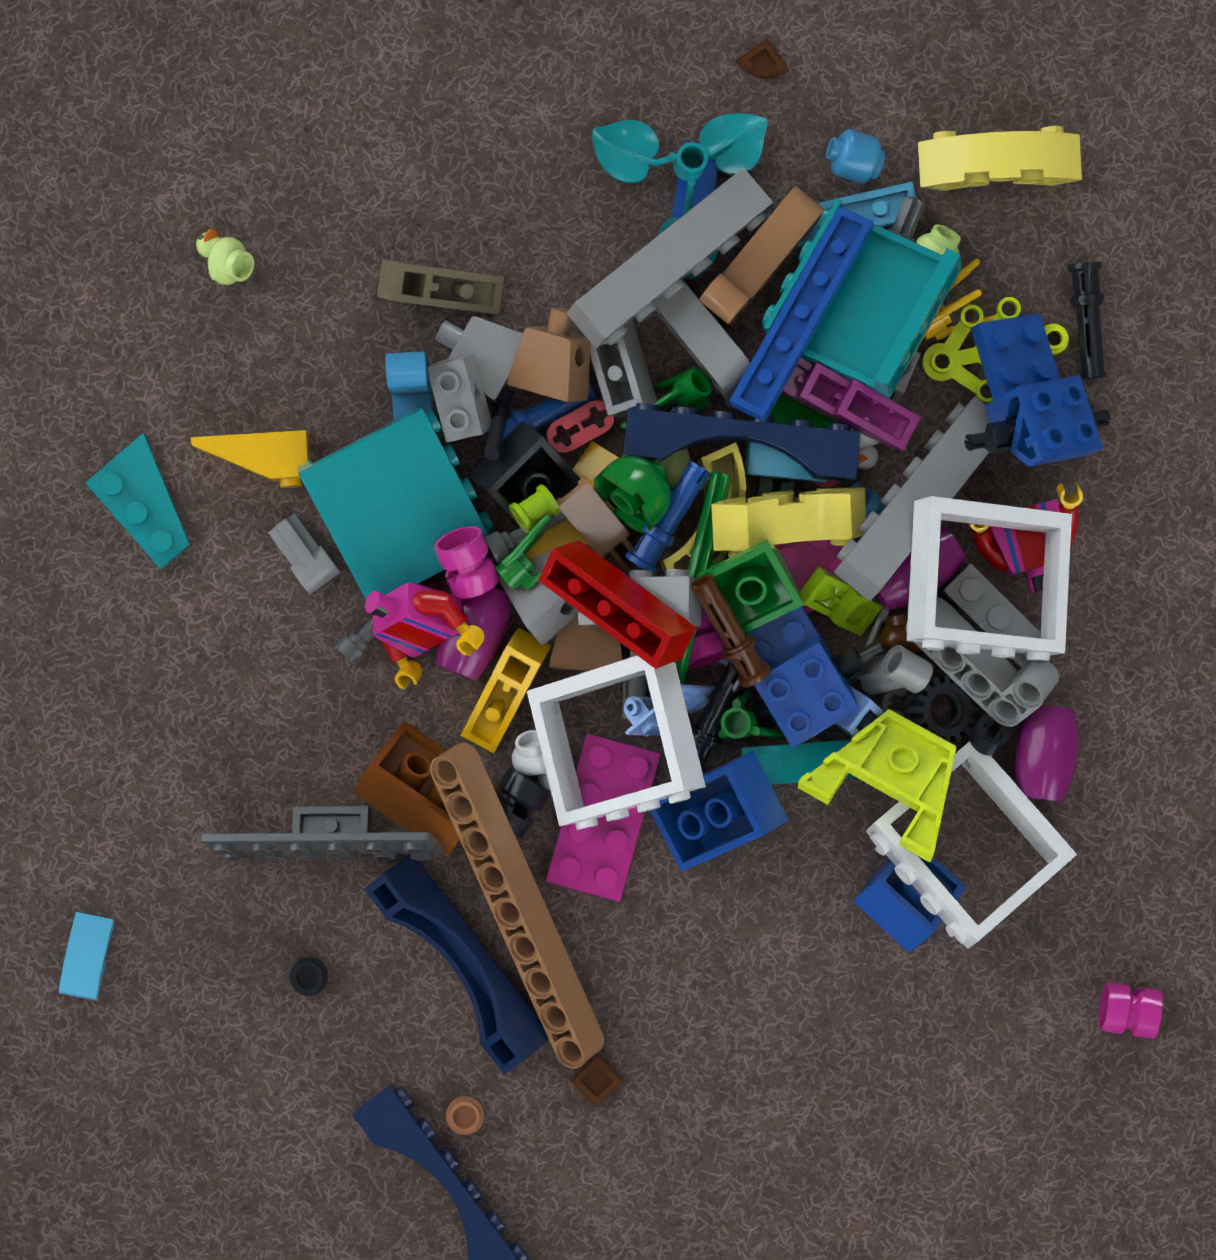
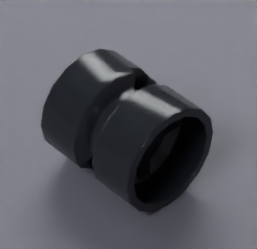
(529, 799)

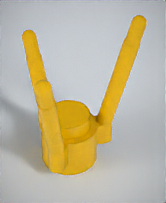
(938, 326)

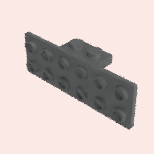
(326, 831)

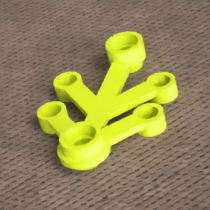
(970, 356)

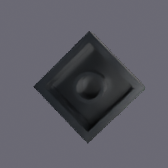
(522, 466)

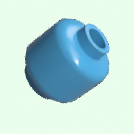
(855, 156)

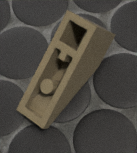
(440, 287)

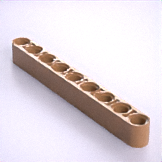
(517, 904)

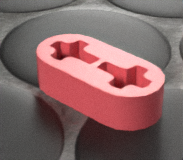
(575, 419)

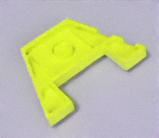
(900, 762)

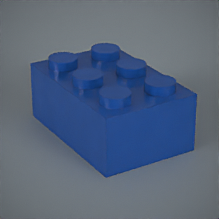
(721, 816)

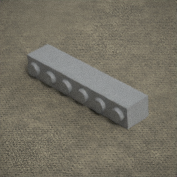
(669, 258)
(941, 473)

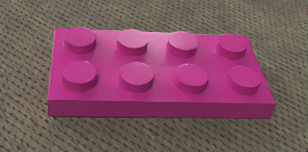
(600, 856)

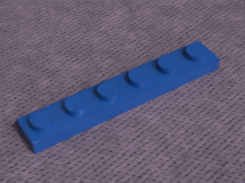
(801, 314)

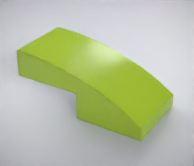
(839, 601)

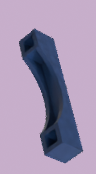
(819, 451)
(504, 1020)
(394, 1126)

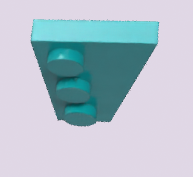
(140, 501)

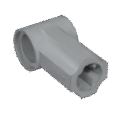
(308, 560)
(895, 671)

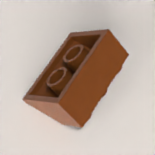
(403, 789)

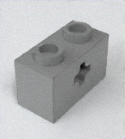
(460, 397)

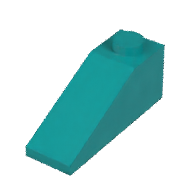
(788, 764)

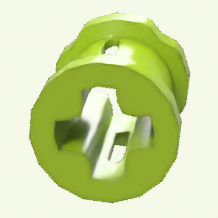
(534, 508)

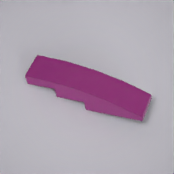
(851, 404)

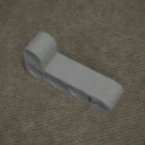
(704, 340)
(990, 680)

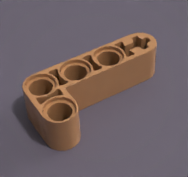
(762, 256)

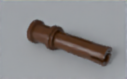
(738, 646)

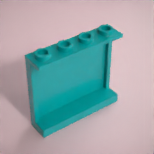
(879, 307)
(392, 501)

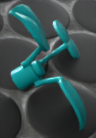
(730, 139)

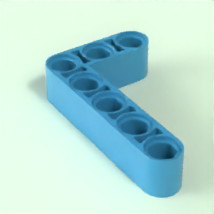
(408, 382)

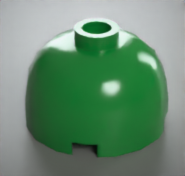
(636, 489)

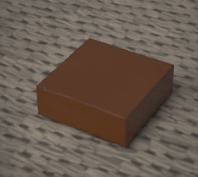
(596, 1080)

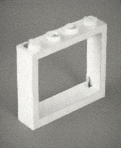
(924, 577)
(673, 728)
(1021, 814)

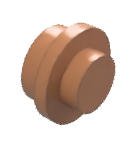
(465, 1115)

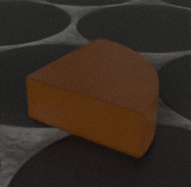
(763, 61)

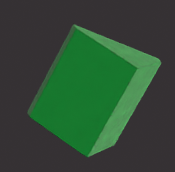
(756, 585)

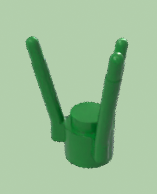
(689, 390)
(517, 566)
(742, 722)

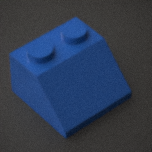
(898, 905)

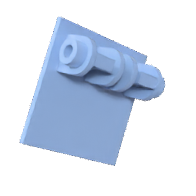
(642, 713)

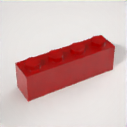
(617, 604)

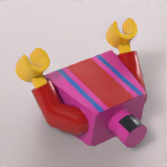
(1024, 550)
(416, 620)

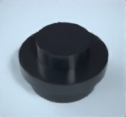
(308, 976)

